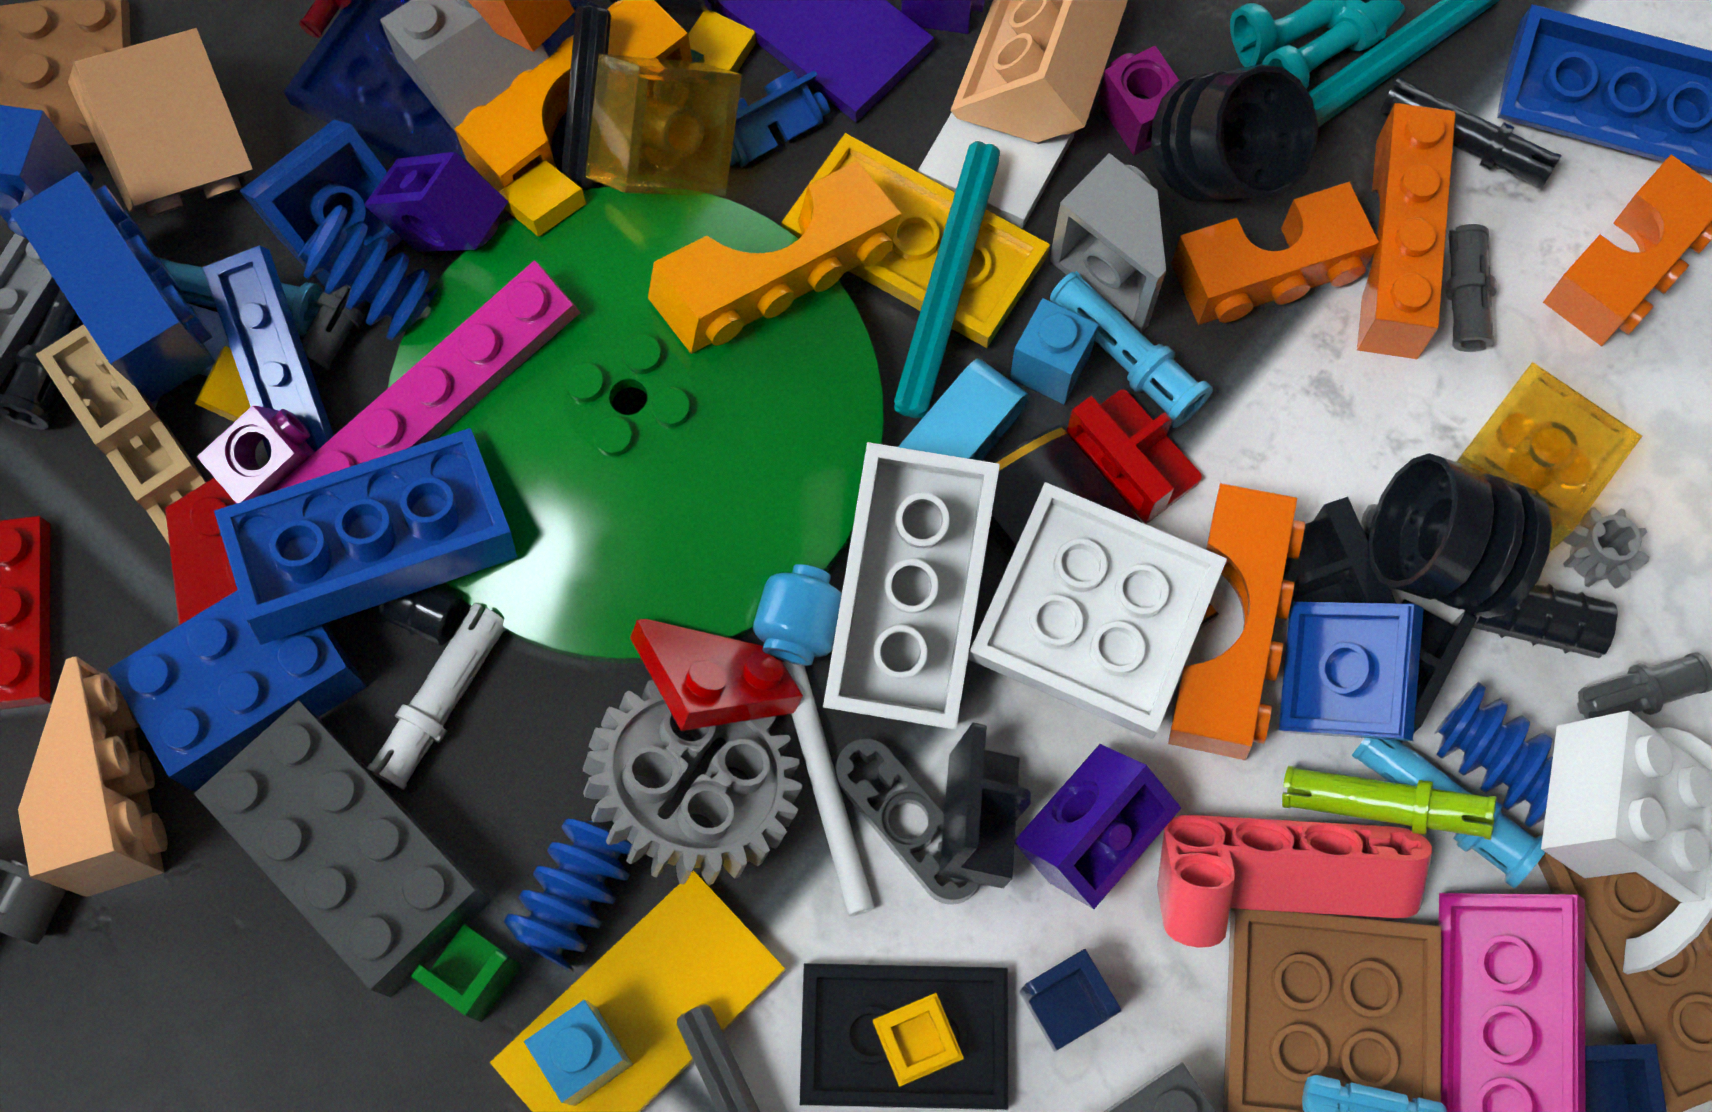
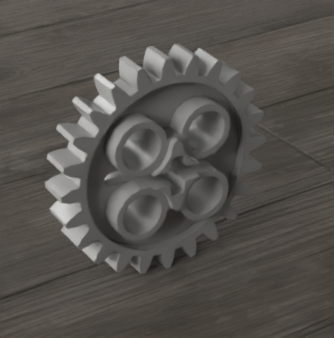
(743, 812)

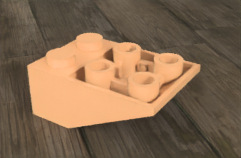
(87, 791)

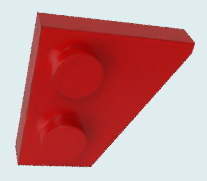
(198, 551)
(713, 677)

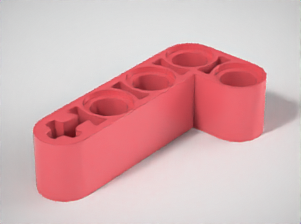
(1284, 868)

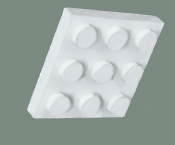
(1098, 610)

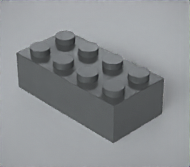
(342, 849)

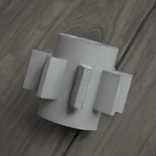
(1614, 562)

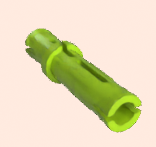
(1390, 802)

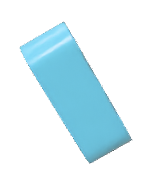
(969, 414)

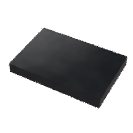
(846, 1060)

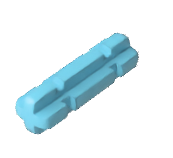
(1328, 1095)

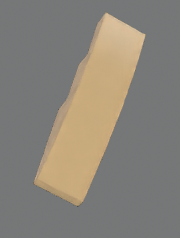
(122, 424)

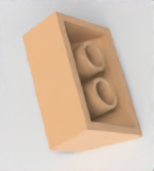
(1038, 66)

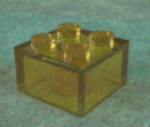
(662, 126)
(1552, 443)

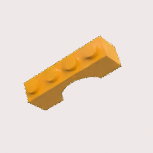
(519, 124)
(715, 290)

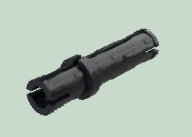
(1482, 138)

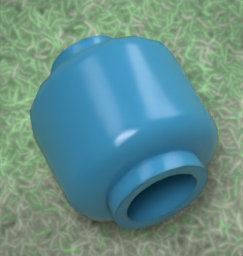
(798, 615)

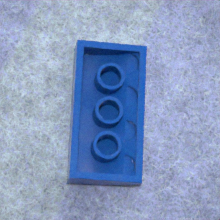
(1610, 87)
(364, 535)

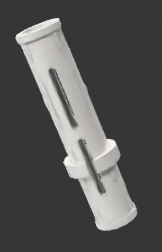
(432, 705)

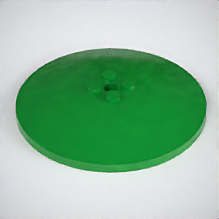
(702, 493)

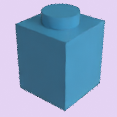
(1053, 351)
(578, 1053)

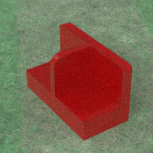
(1133, 453)

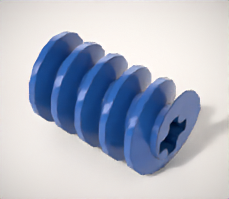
(367, 273)
(1499, 750)
(569, 891)

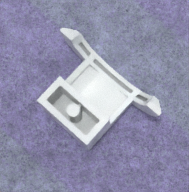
(1637, 804)

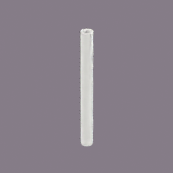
(829, 798)

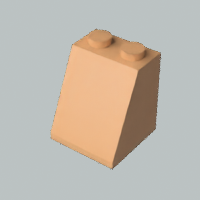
(160, 122)

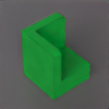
(469, 974)

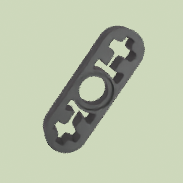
(864, 794)

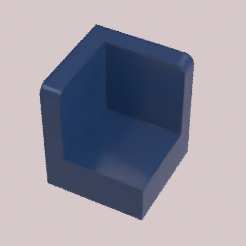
(1069, 1000)
(1623, 1079)

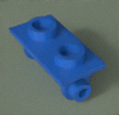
(787, 105)

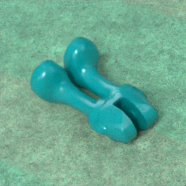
(1351, 24)

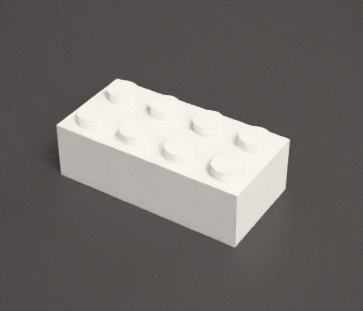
(911, 585)

